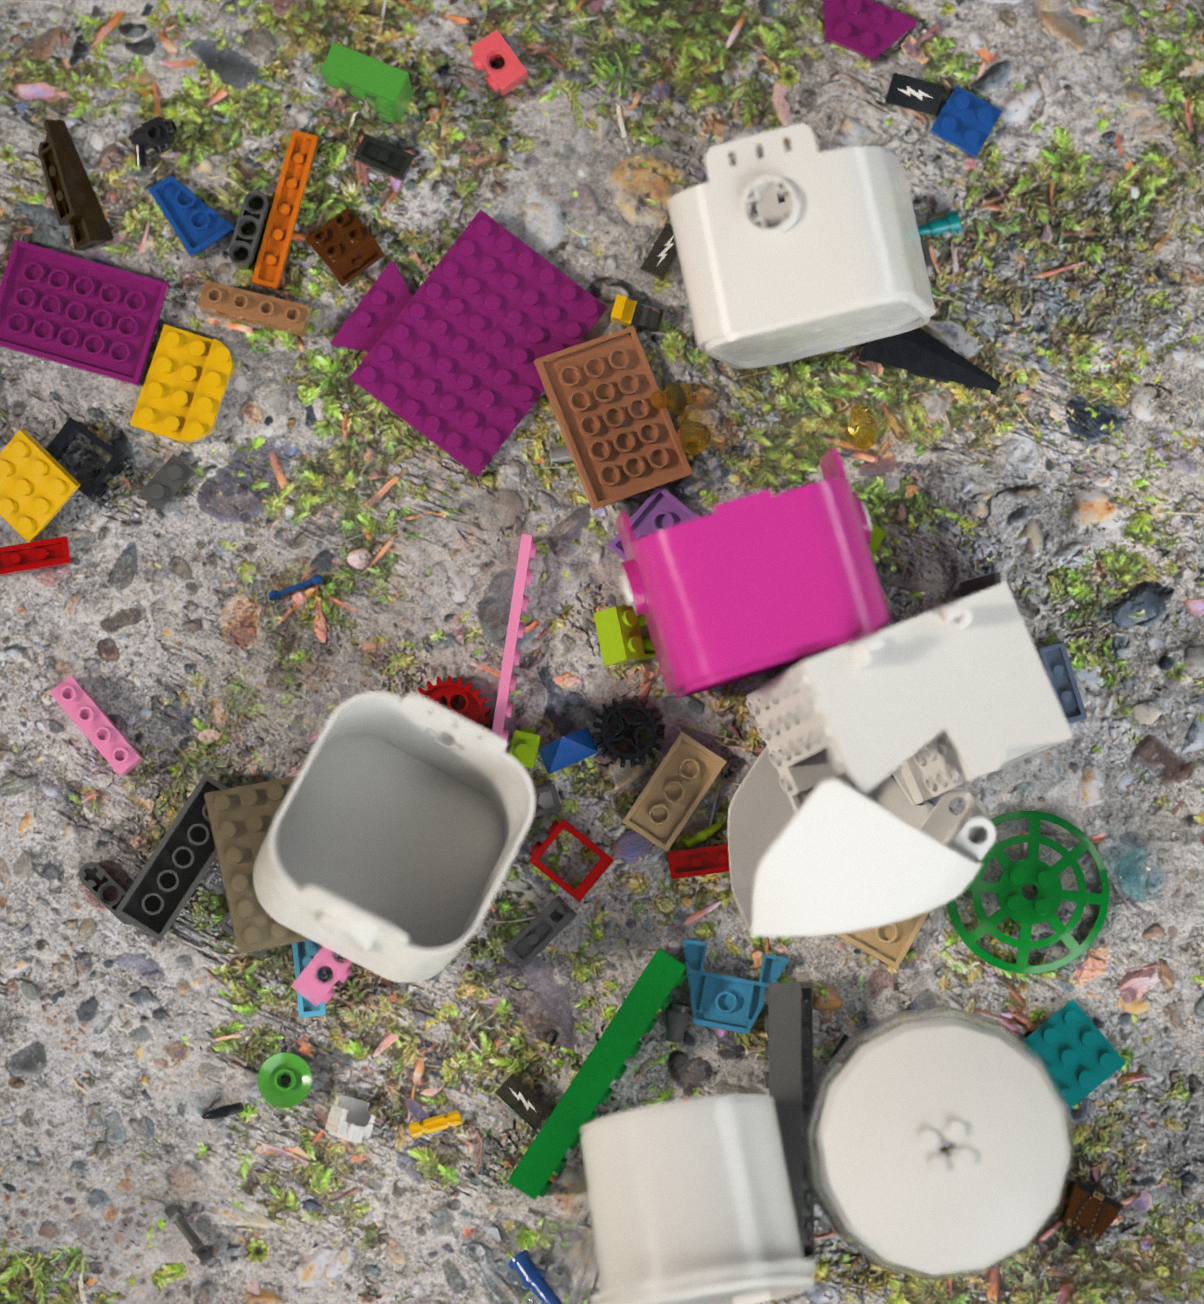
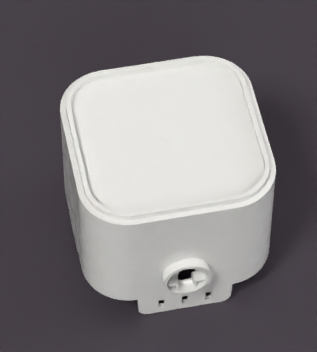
(809, 272)
(395, 835)

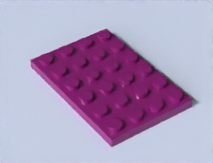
(79, 312)

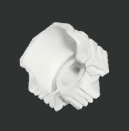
(350, 1119)

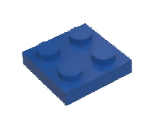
(965, 121)

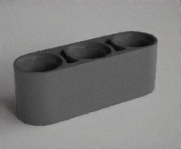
(249, 217)

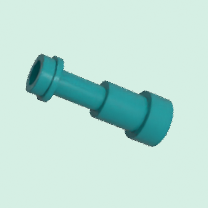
(943, 224)

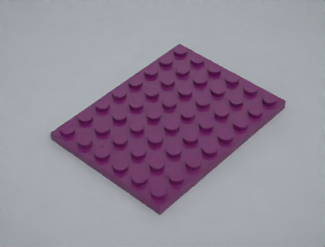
(468, 342)

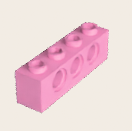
(97, 726)
(311, 986)

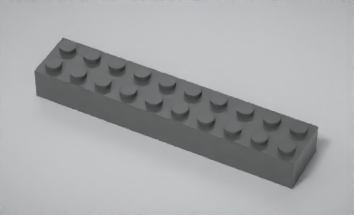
(791, 1087)

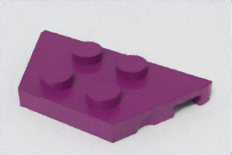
(864, 26)
(374, 312)

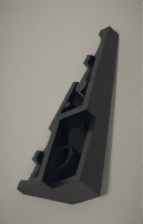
(927, 358)

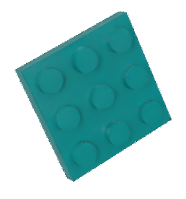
(1075, 1052)

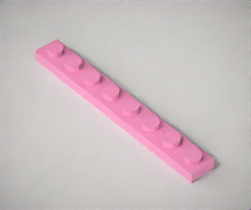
(514, 631)

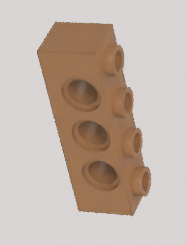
(255, 308)

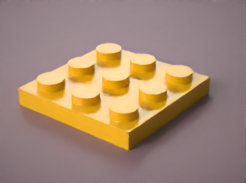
(32, 485)

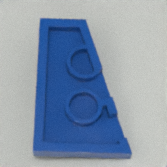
(190, 217)

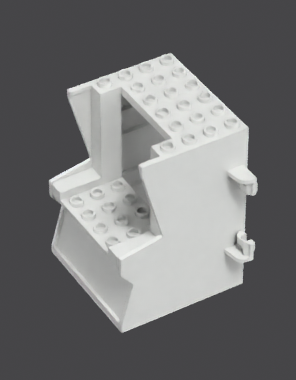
(917, 701)

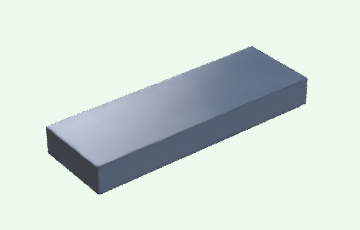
(1062, 679)

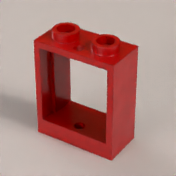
(593, 876)

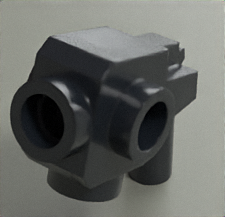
(153, 134)

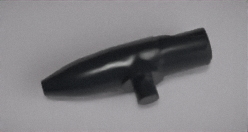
(224, 1111)

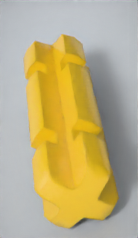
(435, 1123)

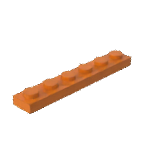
(285, 210)

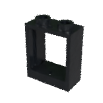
(113, 467)

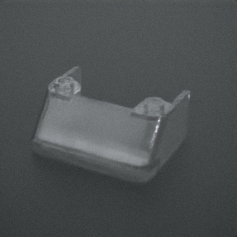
(571, 1259)

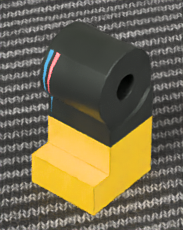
(636, 314)

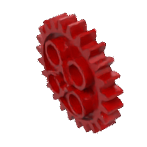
(473, 709)

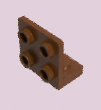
(345, 246)

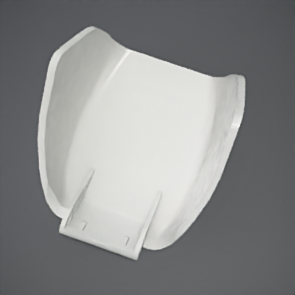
(846, 854)

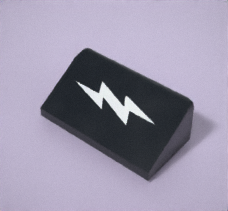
(914, 94)

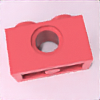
(496, 48)

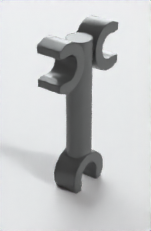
(199, 1249)

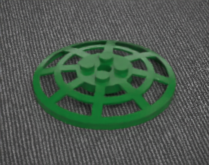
(1043, 905)

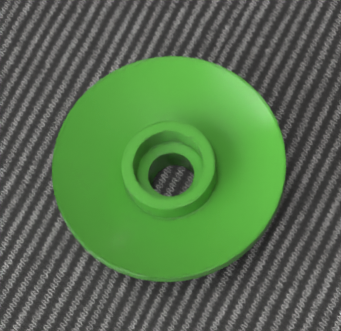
(270, 1080)

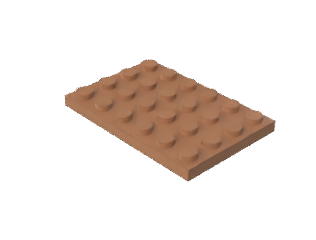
(608, 420)

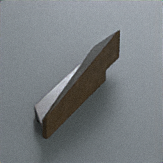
(71, 188)

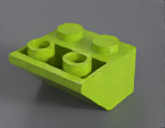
(623, 636)

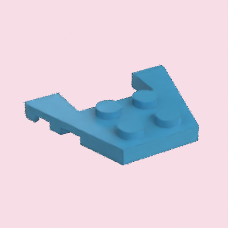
(726, 1000)

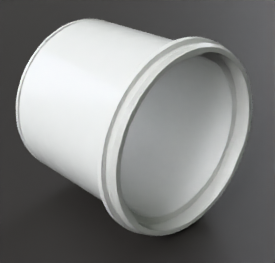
(693, 1204)

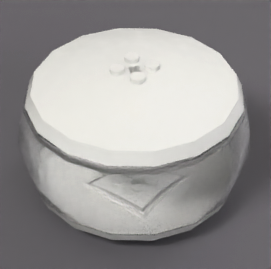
(879, 1133)

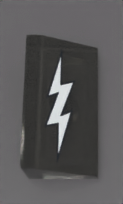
(662, 254)
(523, 1101)

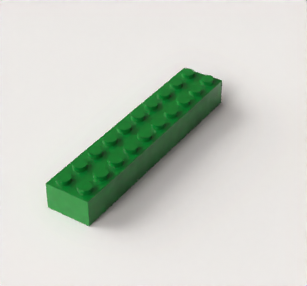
(596, 1074)

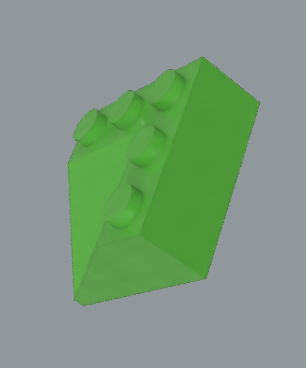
(378, 83)

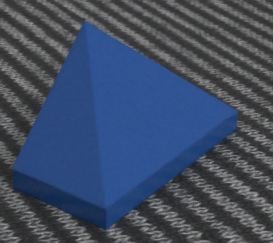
(568, 750)

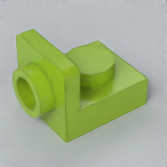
(525, 746)

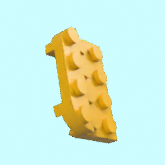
(183, 386)

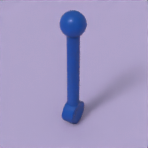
(275, 595)

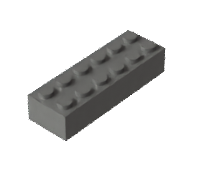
(173, 867)

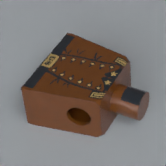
(1087, 1213)

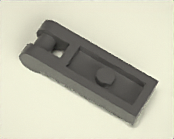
(539, 932)

